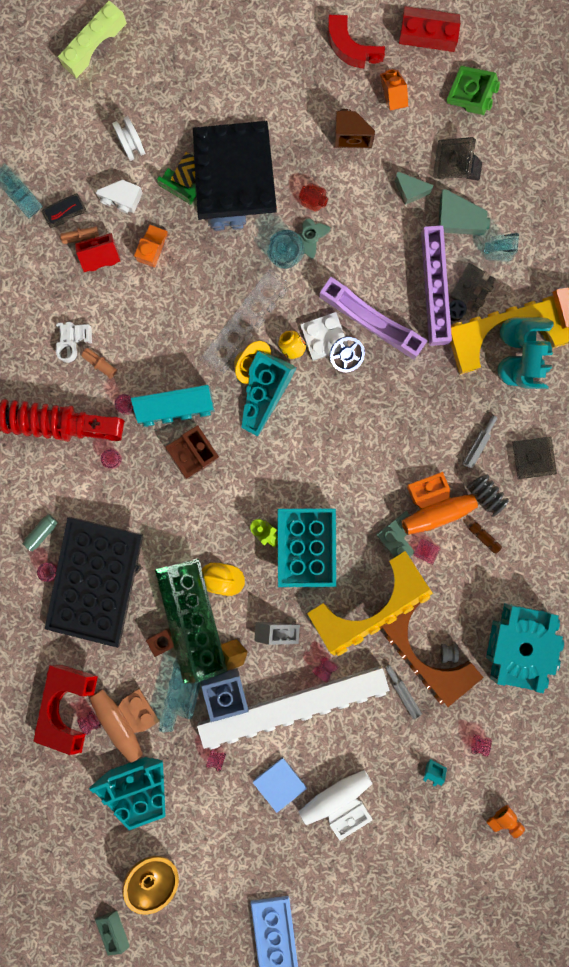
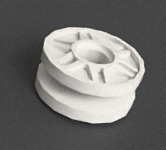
(128, 138)

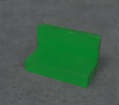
(180, 191)

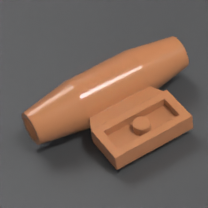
(124, 720)

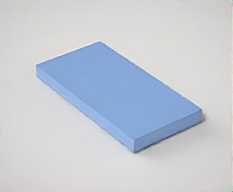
(274, 932)

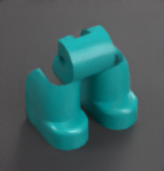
(520, 370)

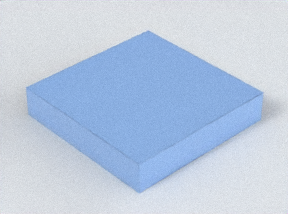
(279, 784)

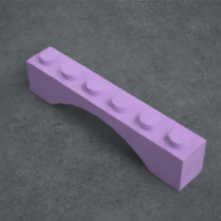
(356, 309)

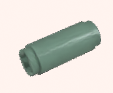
(40, 532)

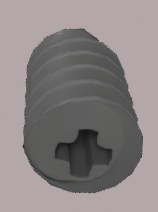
(489, 494)

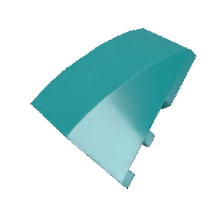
(134, 792)

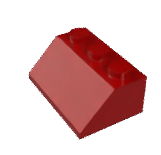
(430, 29)

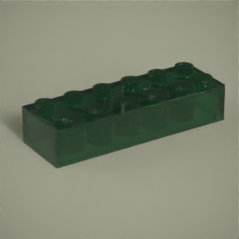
(191, 621)

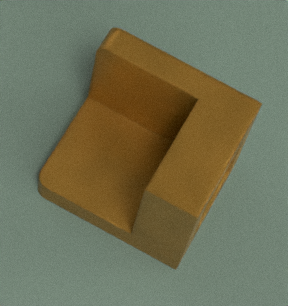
(234, 654)

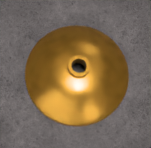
(155, 892)

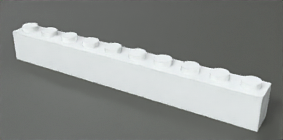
(295, 706)

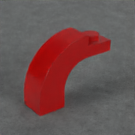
(349, 50)

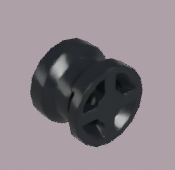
(459, 308)

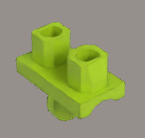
(264, 532)

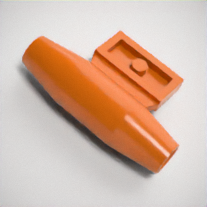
(435, 505)

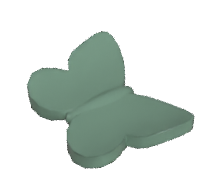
(311, 234)

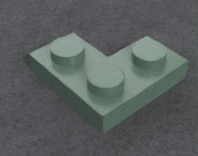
(393, 537)

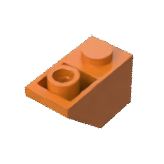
(394, 89)

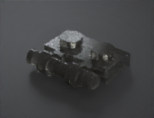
(468, 283)

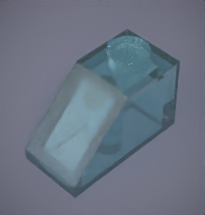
(502, 247)

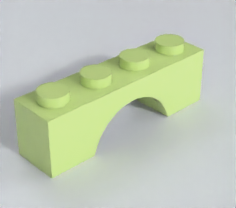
(104, 24)

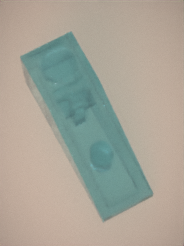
(18, 192)

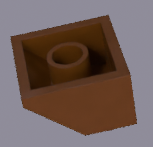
(352, 130)

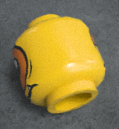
(291, 344)

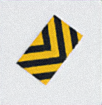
(185, 171)

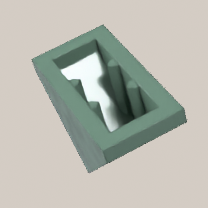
(411, 188)

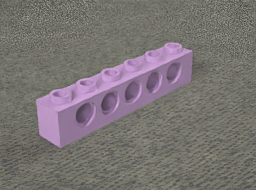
(436, 285)

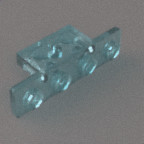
(179, 701)

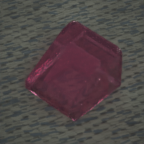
(427, 551)

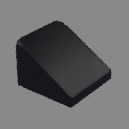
(476, 169)

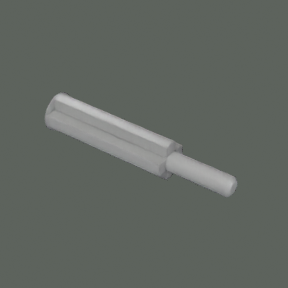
(479, 445)
(404, 694)

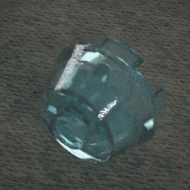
(286, 249)

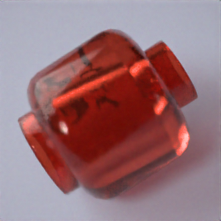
(313, 197)

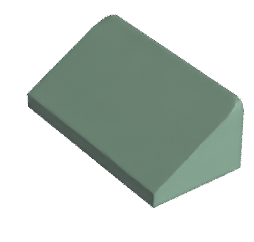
(112, 933)

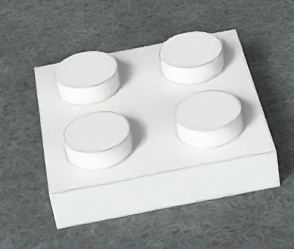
(322, 334)

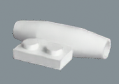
(340, 804)

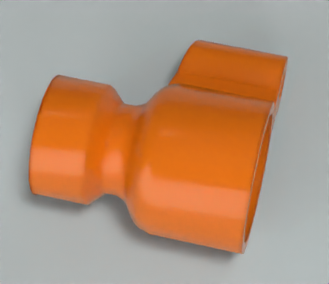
(506, 819)

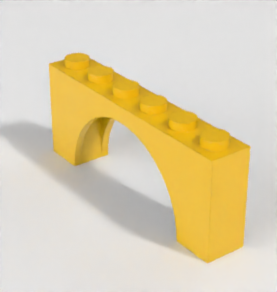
(469, 337)
(408, 591)

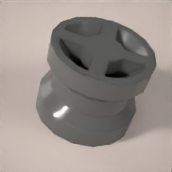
(449, 653)

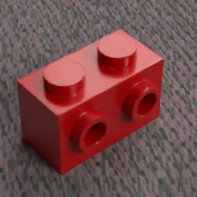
(97, 252)

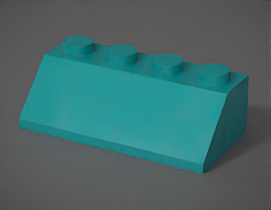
(173, 405)

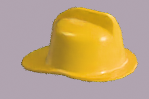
(245, 358)
(223, 579)

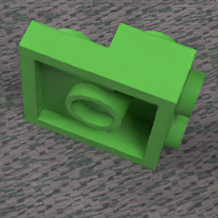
(473, 90)

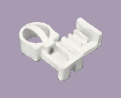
(72, 335)

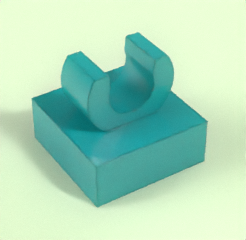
(435, 773)

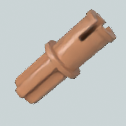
(79, 235)
(99, 363)

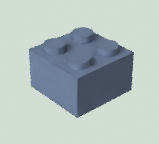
(224, 695)

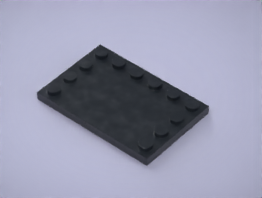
(233, 170)
(93, 581)

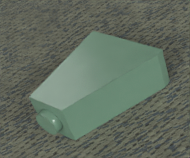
(461, 216)

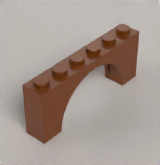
(447, 683)

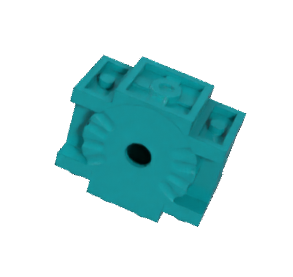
(540, 651)

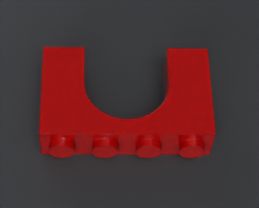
(50, 728)

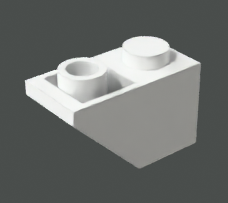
(121, 194)

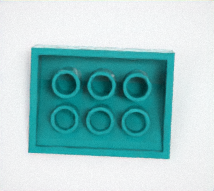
(306, 547)

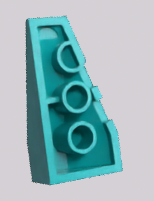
(266, 386)

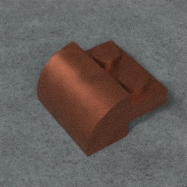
(192, 452)

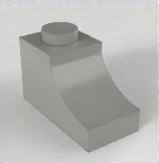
(276, 633)

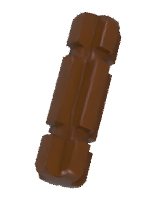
(485, 538)

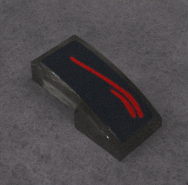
(62, 210)

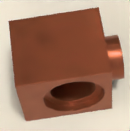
(154, 645)

